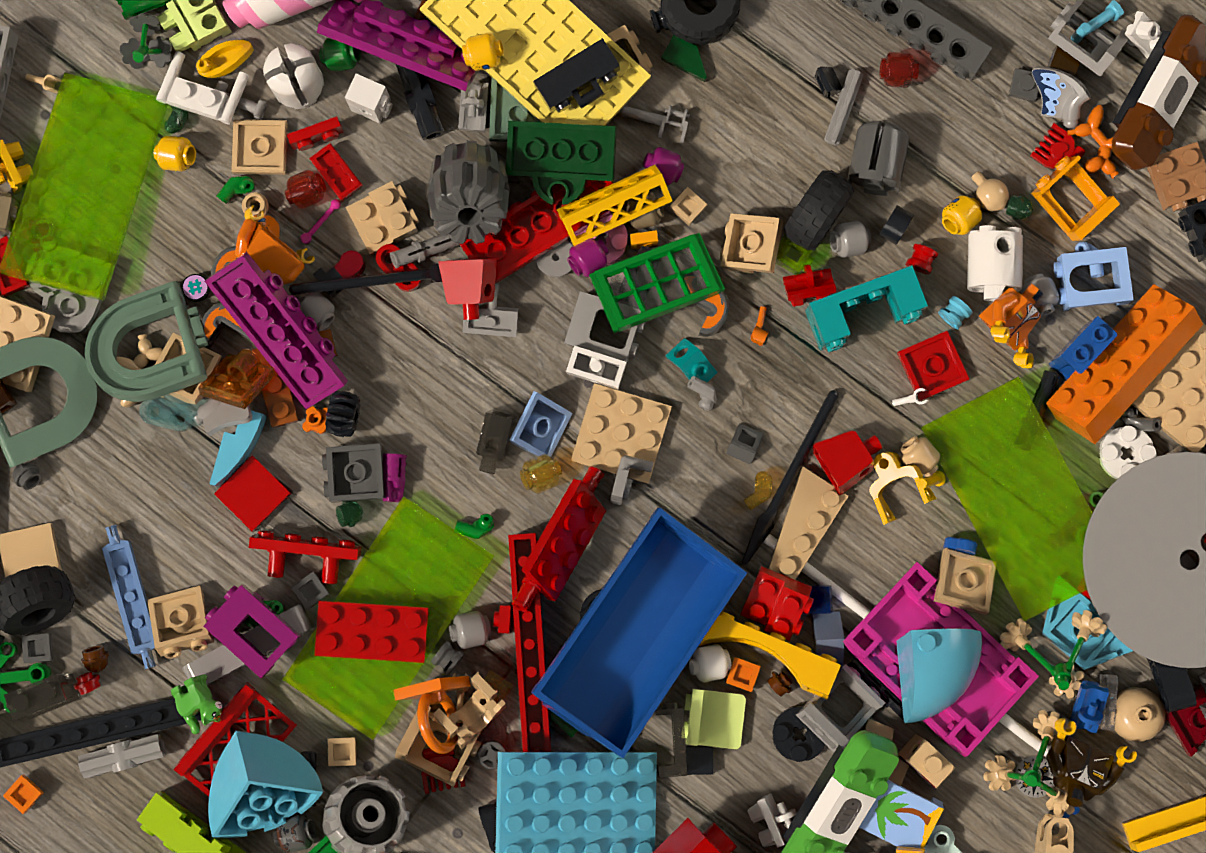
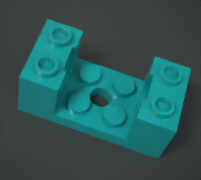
(900, 290)

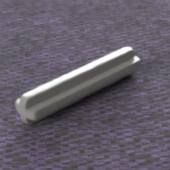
(843, 107)

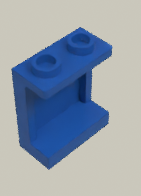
(1083, 348)

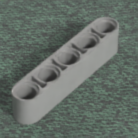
(223, 662)

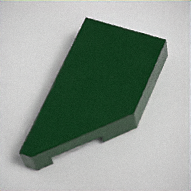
(684, 57)

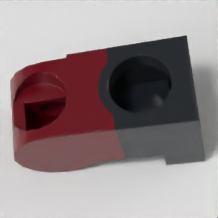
(350, 265)

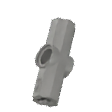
(121, 756)

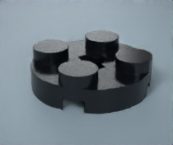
(786, 745)

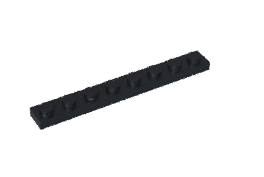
(90, 732)

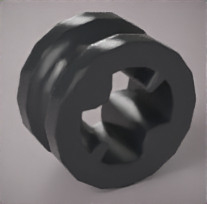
(658, 20)

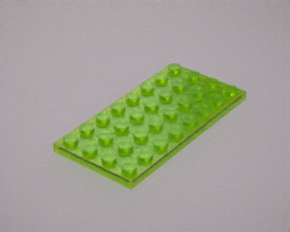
(83, 187)
(1016, 494)
(409, 565)

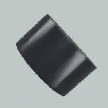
(896, 225)

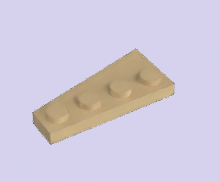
(806, 522)

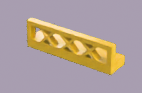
(614, 195)
(1166, 825)

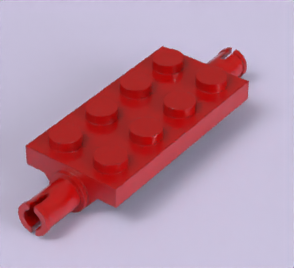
(562, 541)

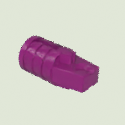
(394, 476)

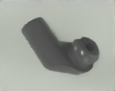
(1144, 424)

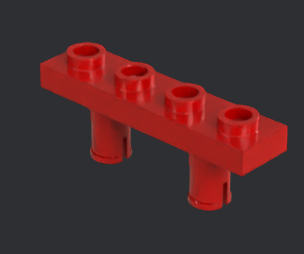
(318, 546)

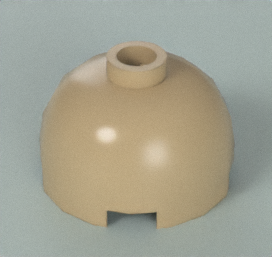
(1129, 709)

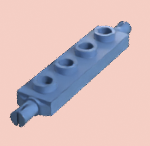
(130, 595)

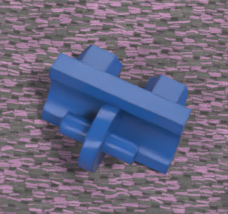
(1089, 706)

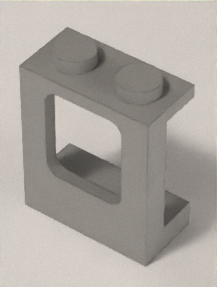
(1105, 47)
(581, 326)
(824, 726)

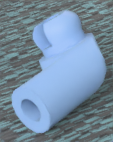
(1095, 270)

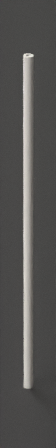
(862, 611)

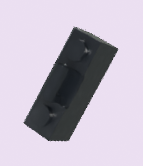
(575, 74)

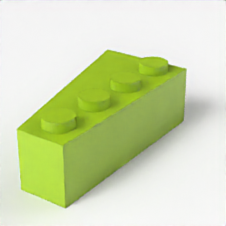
(180, 828)

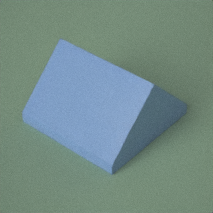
(540, 426)

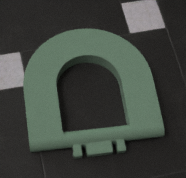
(158, 379)
(79, 403)

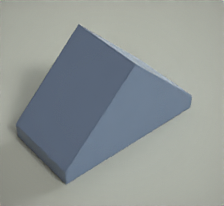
(828, 635)

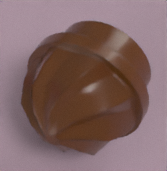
(95, 658)

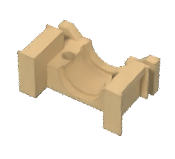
(472, 714)

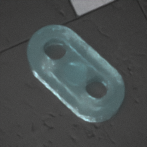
(167, 414)

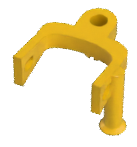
(890, 472)

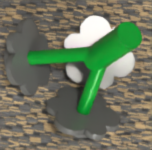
(137, 52)

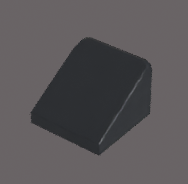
(827, 81)

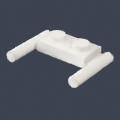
(197, 97)

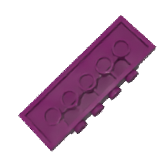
(398, 40)
(278, 329)

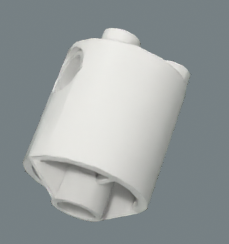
(995, 261)

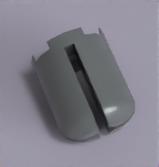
(879, 157)

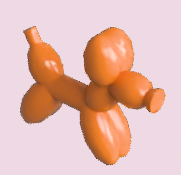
(1104, 152)

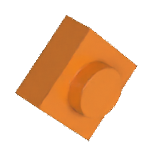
(743, 674)
(23, 794)

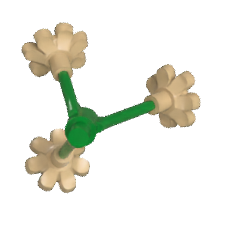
(1063, 673)
(1002, 773)

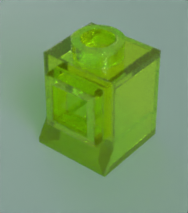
(789, 264)

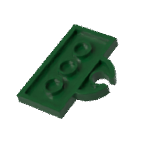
(561, 156)

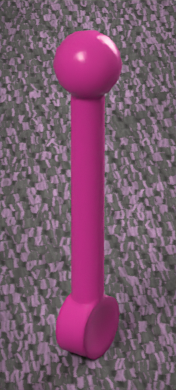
(306, 237)

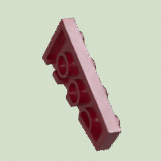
(1190, 723)

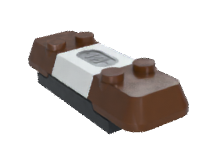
(1160, 94)

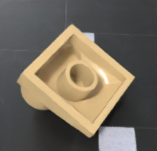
(176, 348)

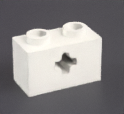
(368, 99)
(596, 367)

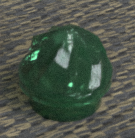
(1019, 207)
(349, 513)

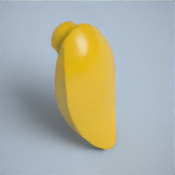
(224, 58)

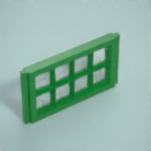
(656, 282)

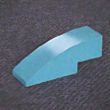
(236, 448)

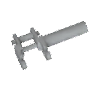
(658, 119)

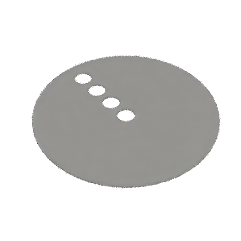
(1135, 559)

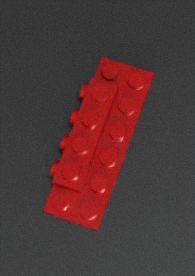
(529, 231)

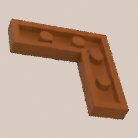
(279, 397)

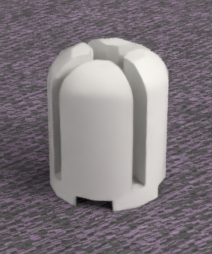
(299, 64)

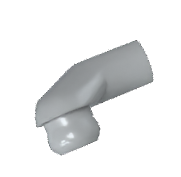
(706, 391)

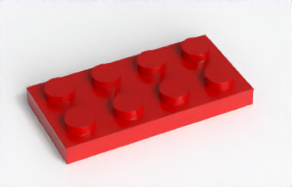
(371, 631)

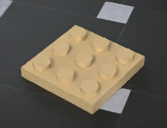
(620, 426)

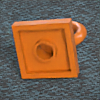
(432, 693)

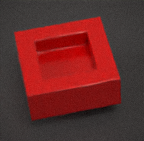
(502, 619)

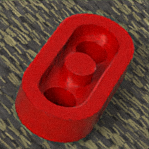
(381, 256)

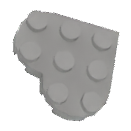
(72, 311)

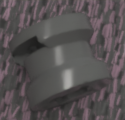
(445, 656)
(488, 756)

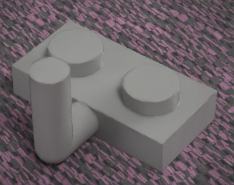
(494, 319)
(622, 483)

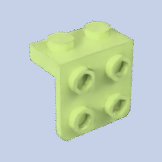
(714, 718)

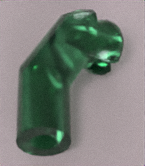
(176, 120)

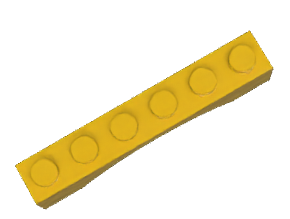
(812, 672)

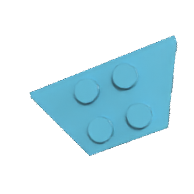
(1063, 634)

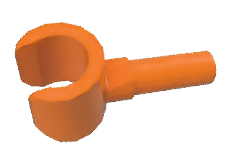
(759, 335)

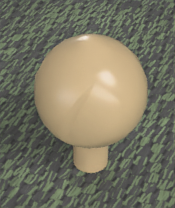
(991, 193)

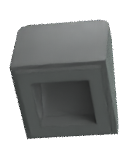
(744, 443)

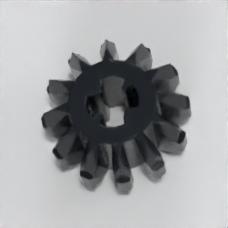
(342, 414)

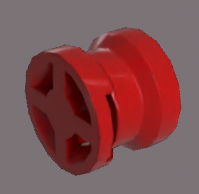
(922, 259)

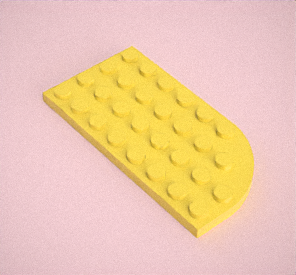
(534, 41)

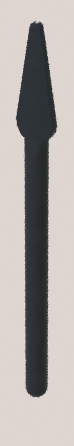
(365, 281)
(766, 520)

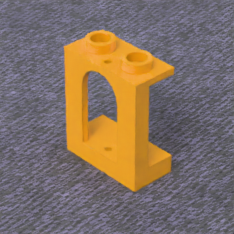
(1102, 204)

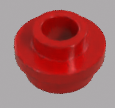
(87, 682)

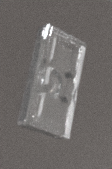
(1109, 713)

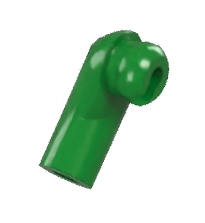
(476, 529)

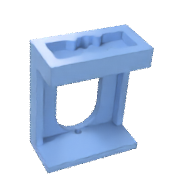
(1071, 298)

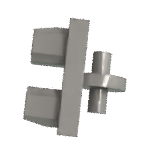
(474, 108)

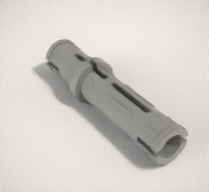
(401, 256)

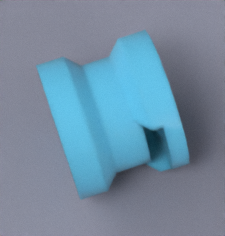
(955, 312)

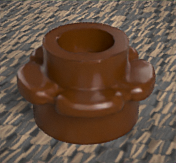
(780, 683)

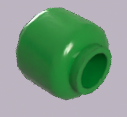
(338, 55)

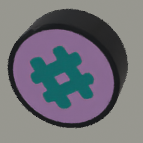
(195, 288)

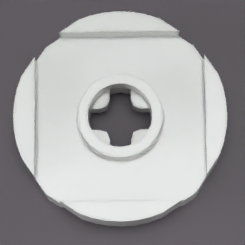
(1124, 437)

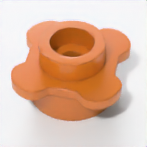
(311, 425)

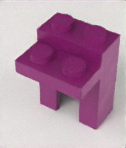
(226, 620)

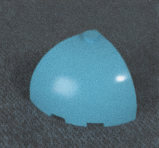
(936, 669)
(259, 786)

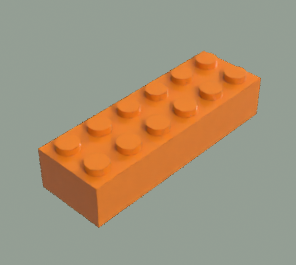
(1143, 347)

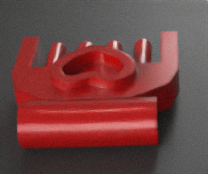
(1056, 150)
(444, 761)

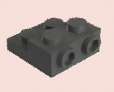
(353, 473)

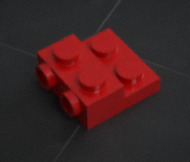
(778, 603)

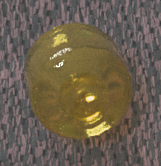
(540, 473)

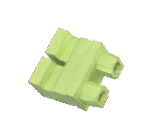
(197, 20)

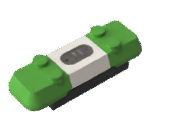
(842, 795)

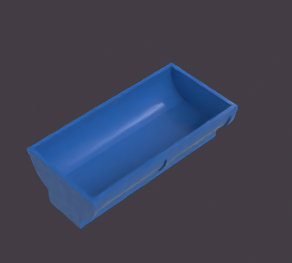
(639, 633)

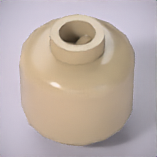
(920, 453)

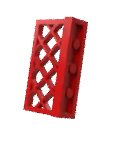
(217, 730)

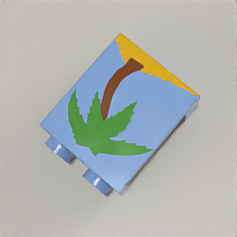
(902, 817)

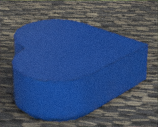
(962, 545)

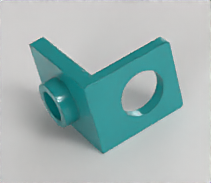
(693, 362)

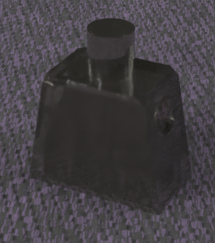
(496, 427)

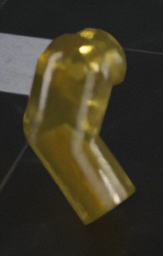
(762, 492)

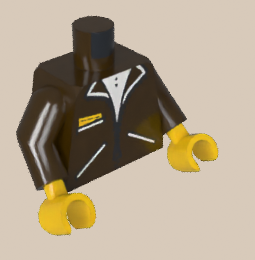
(1081, 767)

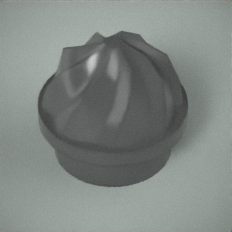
(26, 475)

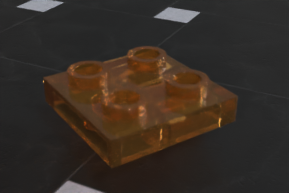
(237, 379)

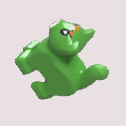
(196, 698)

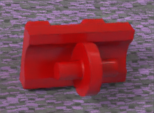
(809, 284)

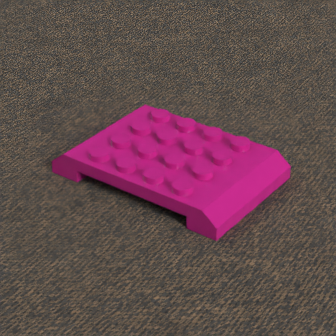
(911, 606)

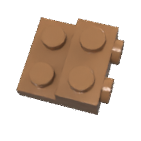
(1179, 177)

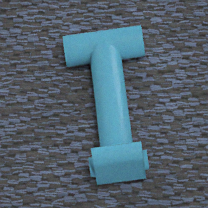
(1112, 11)

